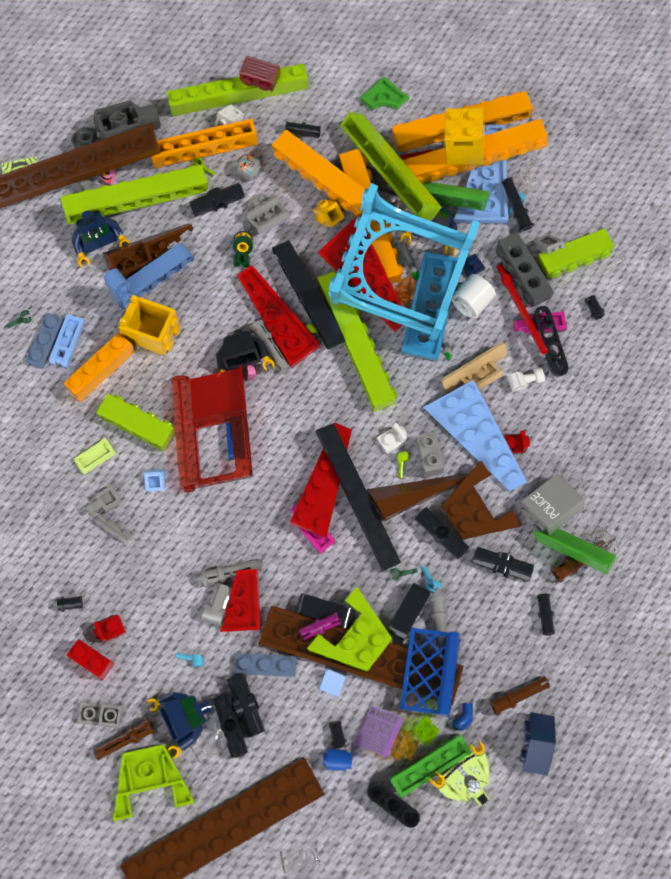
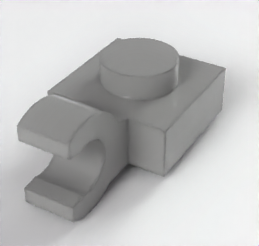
(106, 500)

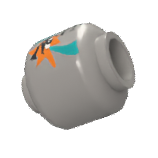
(248, 167)

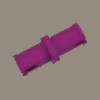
(320, 626)

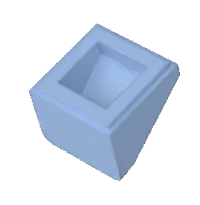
(154, 480)
(332, 682)

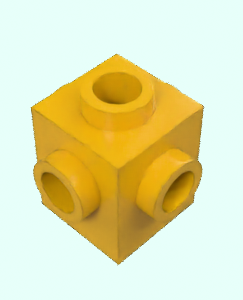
(328, 213)

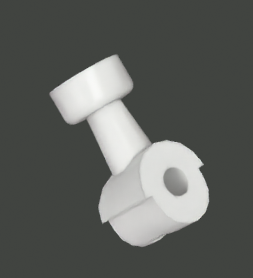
(519, 381)

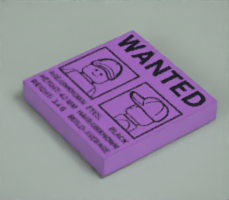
(379, 731)

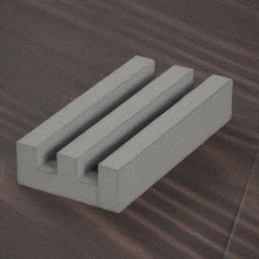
(551, 243)

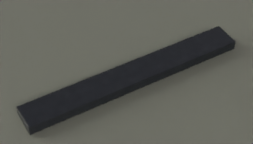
(358, 497)

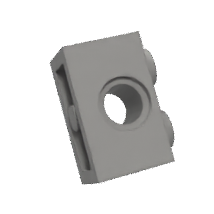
(429, 454)

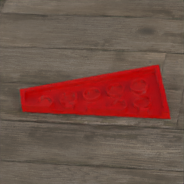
(372, 268)

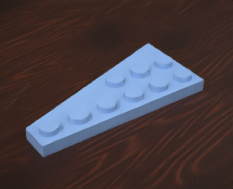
(488, 179)
(473, 425)

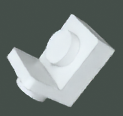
(228, 115)
(392, 438)

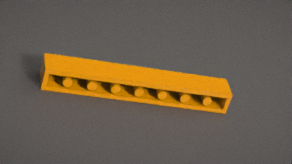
(432, 129)
(498, 147)
(354, 166)
(322, 174)

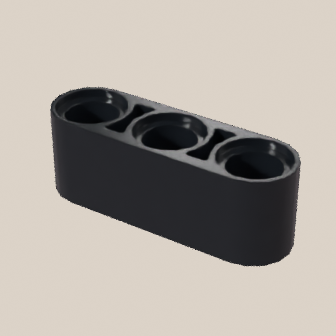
(319, 608)
(408, 612)
(403, 808)

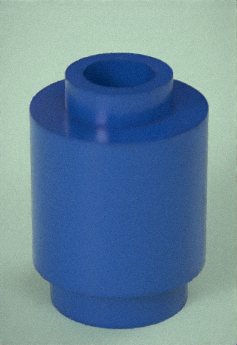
(337, 759)

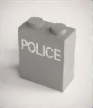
(552, 504)

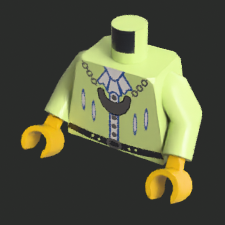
(466, 777)

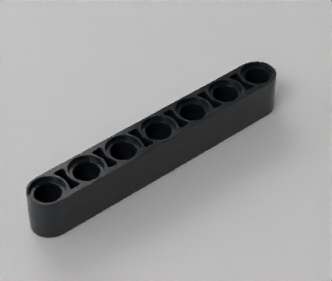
(308, 295)

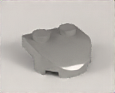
(265, 212)

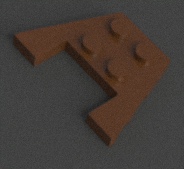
(468, 511)

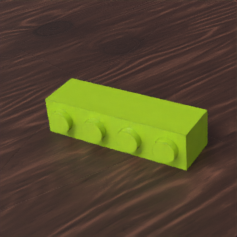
(576, 253)
(136, 422)

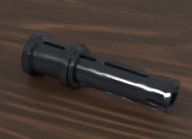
(520, 213)

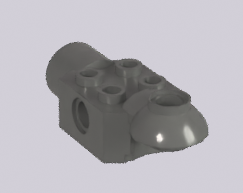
(116, 120)

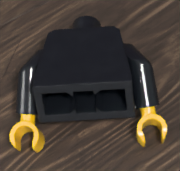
(242, 350)

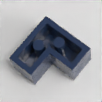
(538, 743)

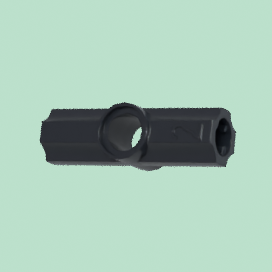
(217, 199)
(432, 524)
(503, 563)
(246, 705)
(226, 712)

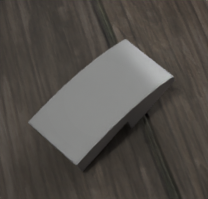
(99, 714)

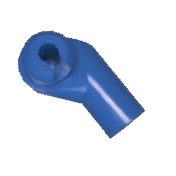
(466, 719)

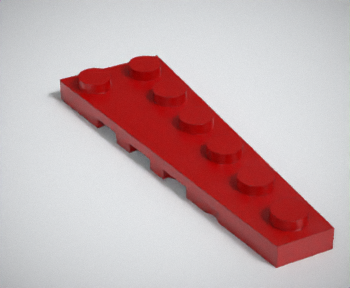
(286, 329)
(320, 493)

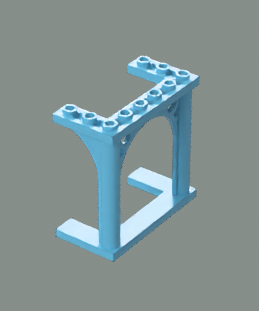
(378, 209)

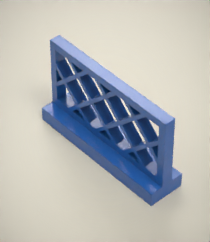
(448, 672)

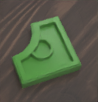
(384, 94)

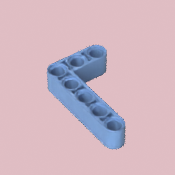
(147, 277)

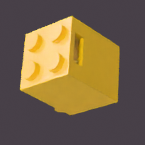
(465, 136)
(150, 325)

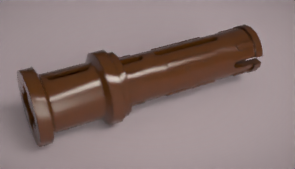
(565, 569)
(510, 699)
(135, 736)

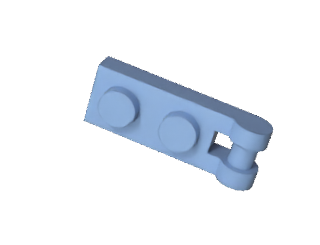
(67, 340)

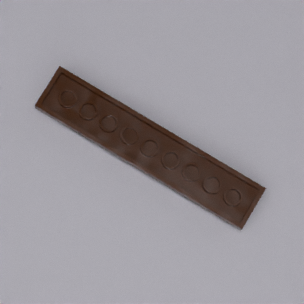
(78, 164)
(283, 634)
(227, 825)

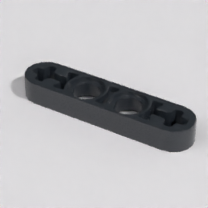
(553, 340)

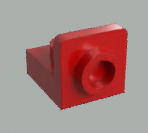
(518, 442)
(109, 628)

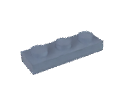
(45, 341)
(265, 665)

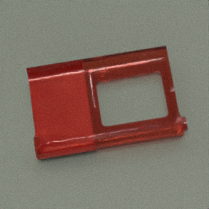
(208, 403)

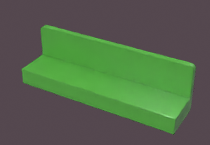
(458, 196)
(578, 549)
(434, 761)

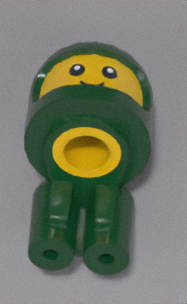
(242, 247)

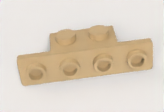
(481, 369)

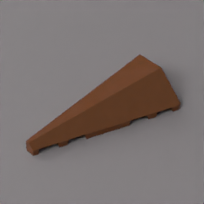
(136, 255)
(398, 498)

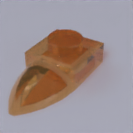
(406, 290)

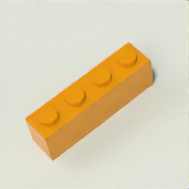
(99, 367)

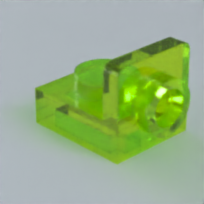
(426, 731)

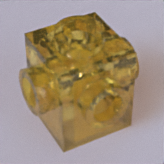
(404, 746)

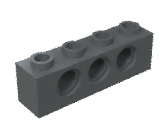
(514, 245)

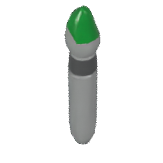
(408, 258)
(445, 343)

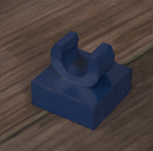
(473, 265)

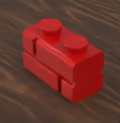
(90, 659)

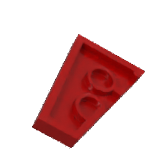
(244, 603)

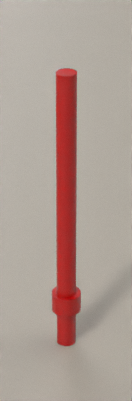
(507, 281)

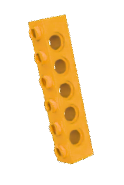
(205, 143)

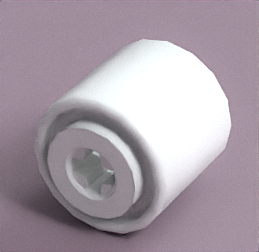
(473, 296)

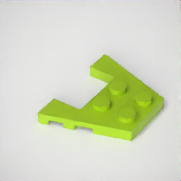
(362, 642)
(147, 771)

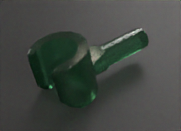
(20, 320)
(403, 573)

